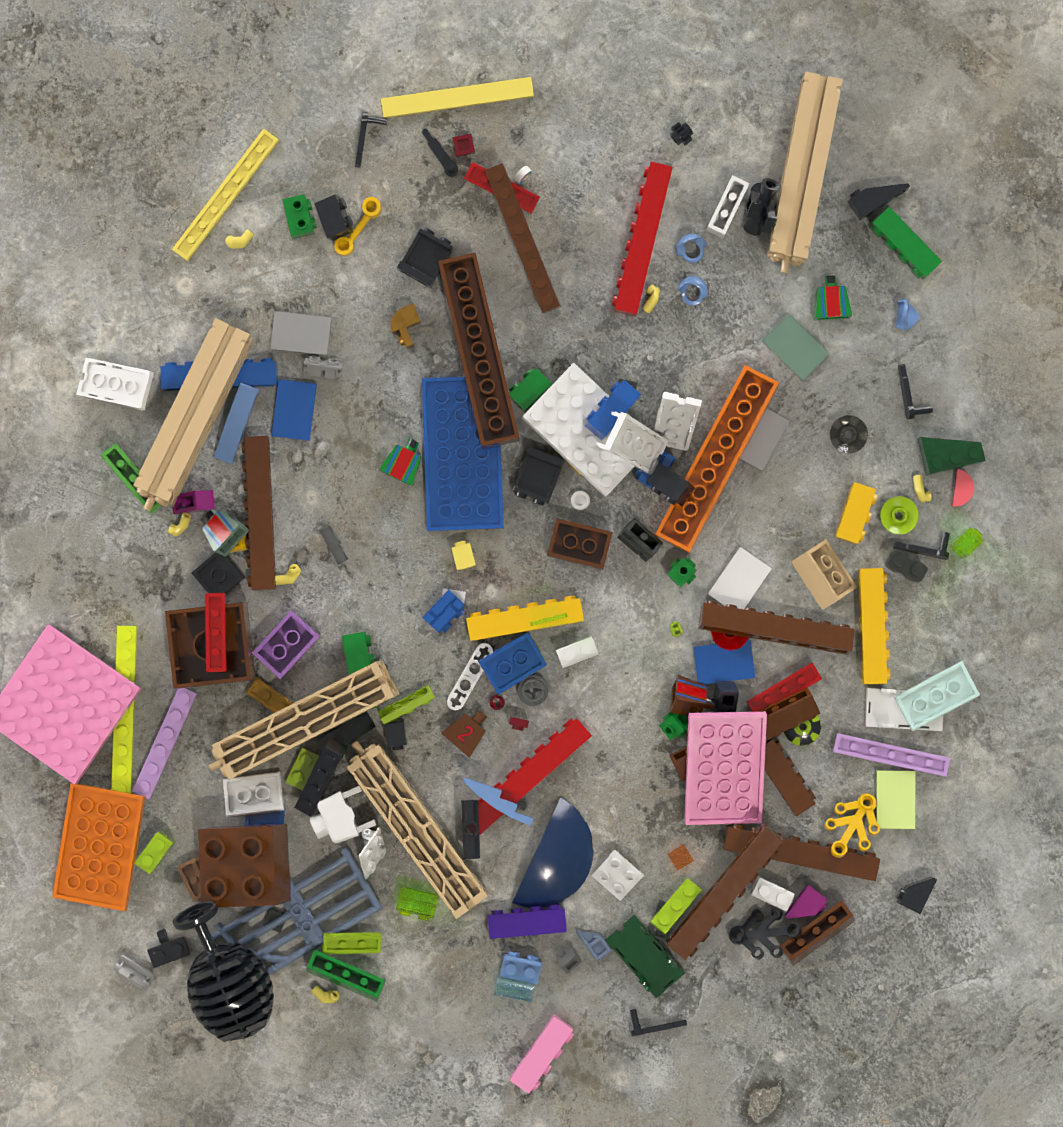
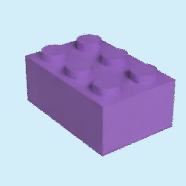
(286, 644)

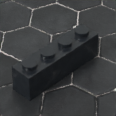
(321, 777)

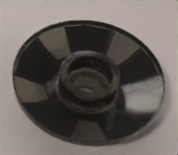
(858, 432)

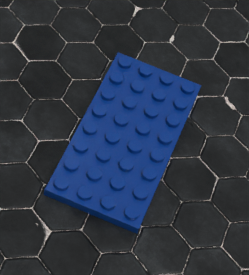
(459, 475)

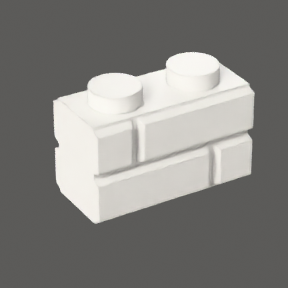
(577, 652)
(772, 893)

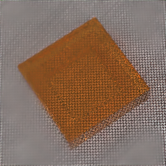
(680, 857)

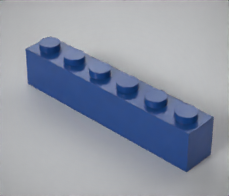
(251, 373)

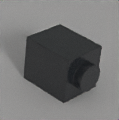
(396, 735)

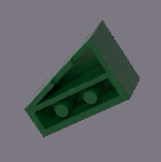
(949, 454)

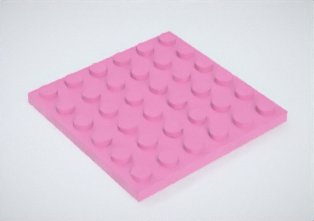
(64, 704)

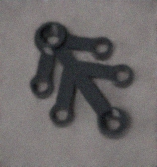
(762, 932)

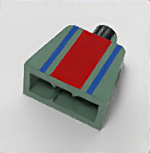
(223, 531)

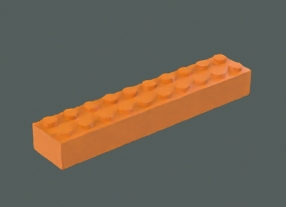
(718, 458)

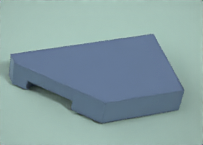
(595, 944)

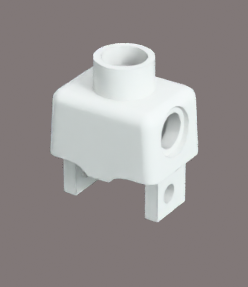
(338, 818)

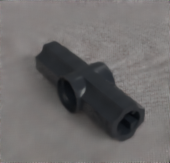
(470, 815)

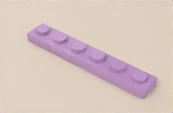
(164, 742)
(891, 754)

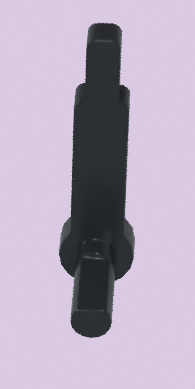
(363, 124)
(450, 168)
(910, 411)
(940, 554)
(640, 1031)

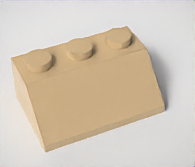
(824, 574)

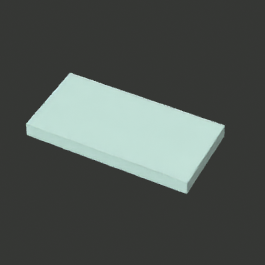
(936, 696)

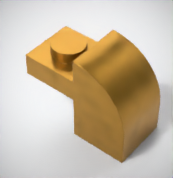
(403, 320)

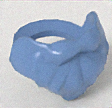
(680, 248)
(698, 282)
(906, 315)

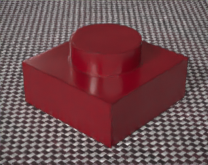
(463, 145)
(518, 724)

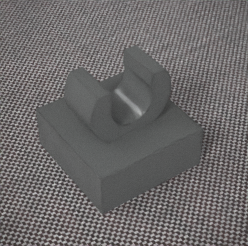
(569, 961)

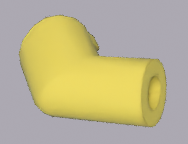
(239, 242)
(653, 299)
(919, 489)
(182, 526)
(290, 577)
(326, 996)

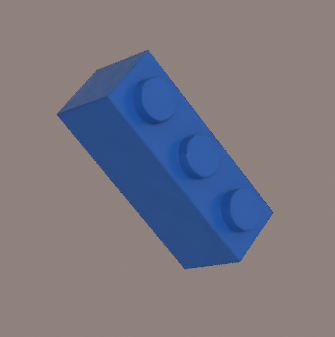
(619, 401)

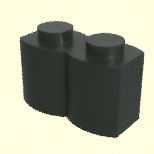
(910, 569)

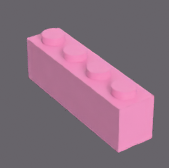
(541, 1054)

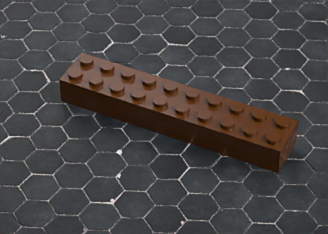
(478, 351)

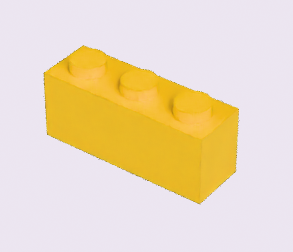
(856, 513)

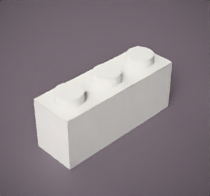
(727, 206)

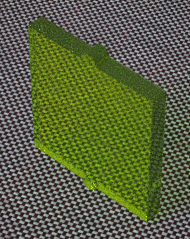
(550, 619)

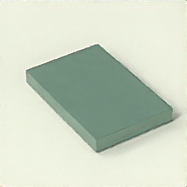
(795, 347)

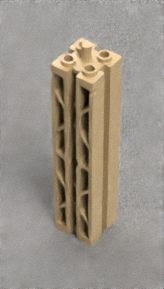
(804, 170)
(193, 414)
(303, 720)
(416, 829)

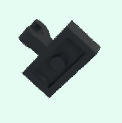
(168, 950)

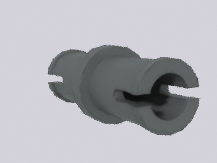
(333, 545)

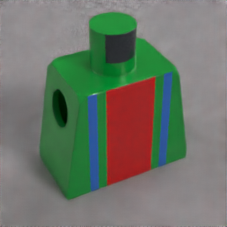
(832, 301)
(403, 463)

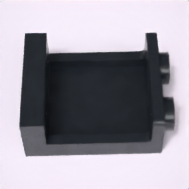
(423, 257)
(538, 476)

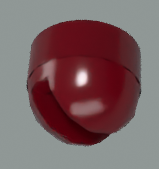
(501, 700)

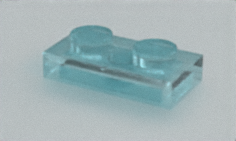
(514, 989)

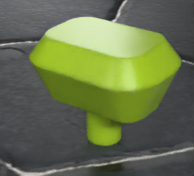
(676, 629)

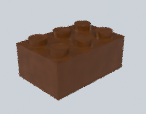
(579, 544)

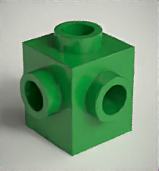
(678, 578)
(674, 725)

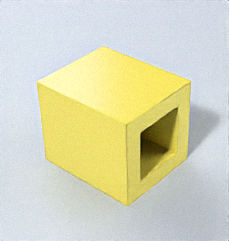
(463, 555)

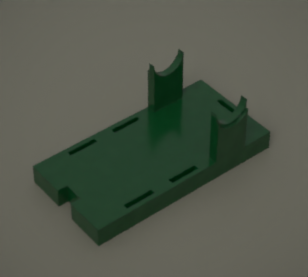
(653, 966)

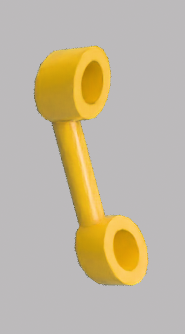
(344, 245)

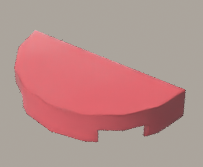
(963, 488)

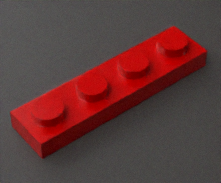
(477, 176)
(215, 632)
(794, 683)

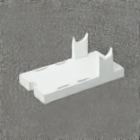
(125, 386)
(677, 420)
(633, 442)
(886, 712)

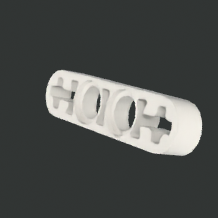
(466, 674)

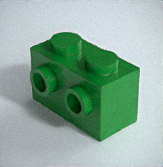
(299, 217)

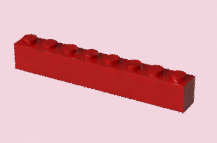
(643, 238)
(533, 770)

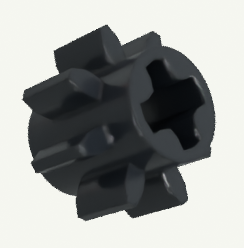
(681, 133)

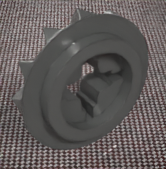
(540, 696)

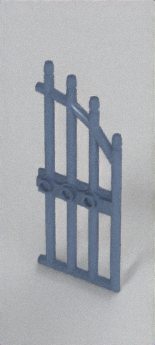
(302, 917)

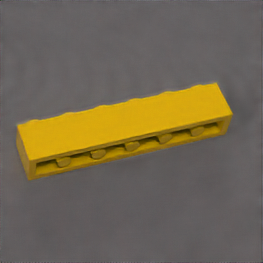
(519, 620)
(872, 626)

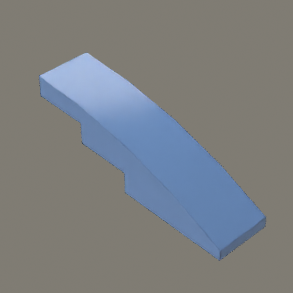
(236, 423)
(491, 796)

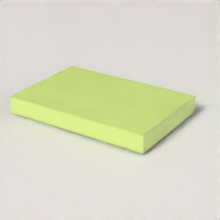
(895, 799)

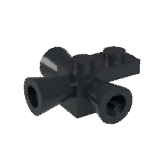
(761, 207)

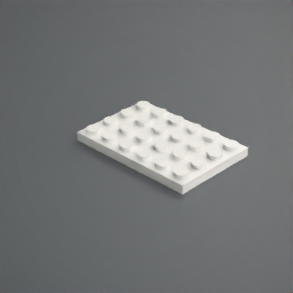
(561, 421)

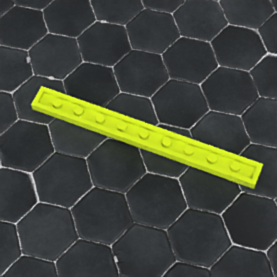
(124, 732)

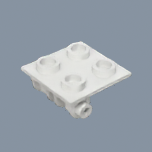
(372, 852)
(617, 875)

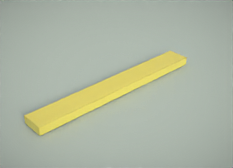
(457, 97)
(225, 195)

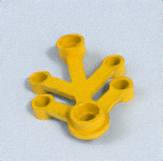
(854, 822)

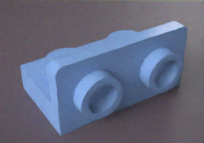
(520, 967)

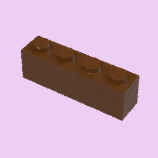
(786, 780)
(818, 933)

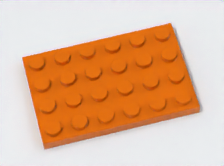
(98, 846)

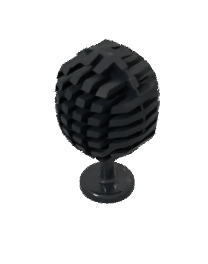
(226, 981)

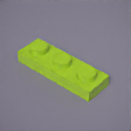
(406, 705)
(676, 906)
(351, 943)

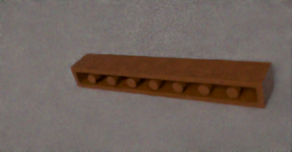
(523, 238)
(260, 513)
(776, 628)
(780, 717)
(810, 854)
(724, 891)

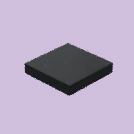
(218, 574)

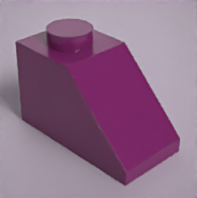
(194, 502)
(807, 904)

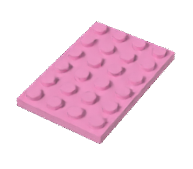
(725, 768)

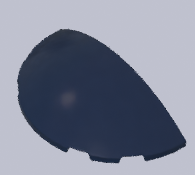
(559, 861)

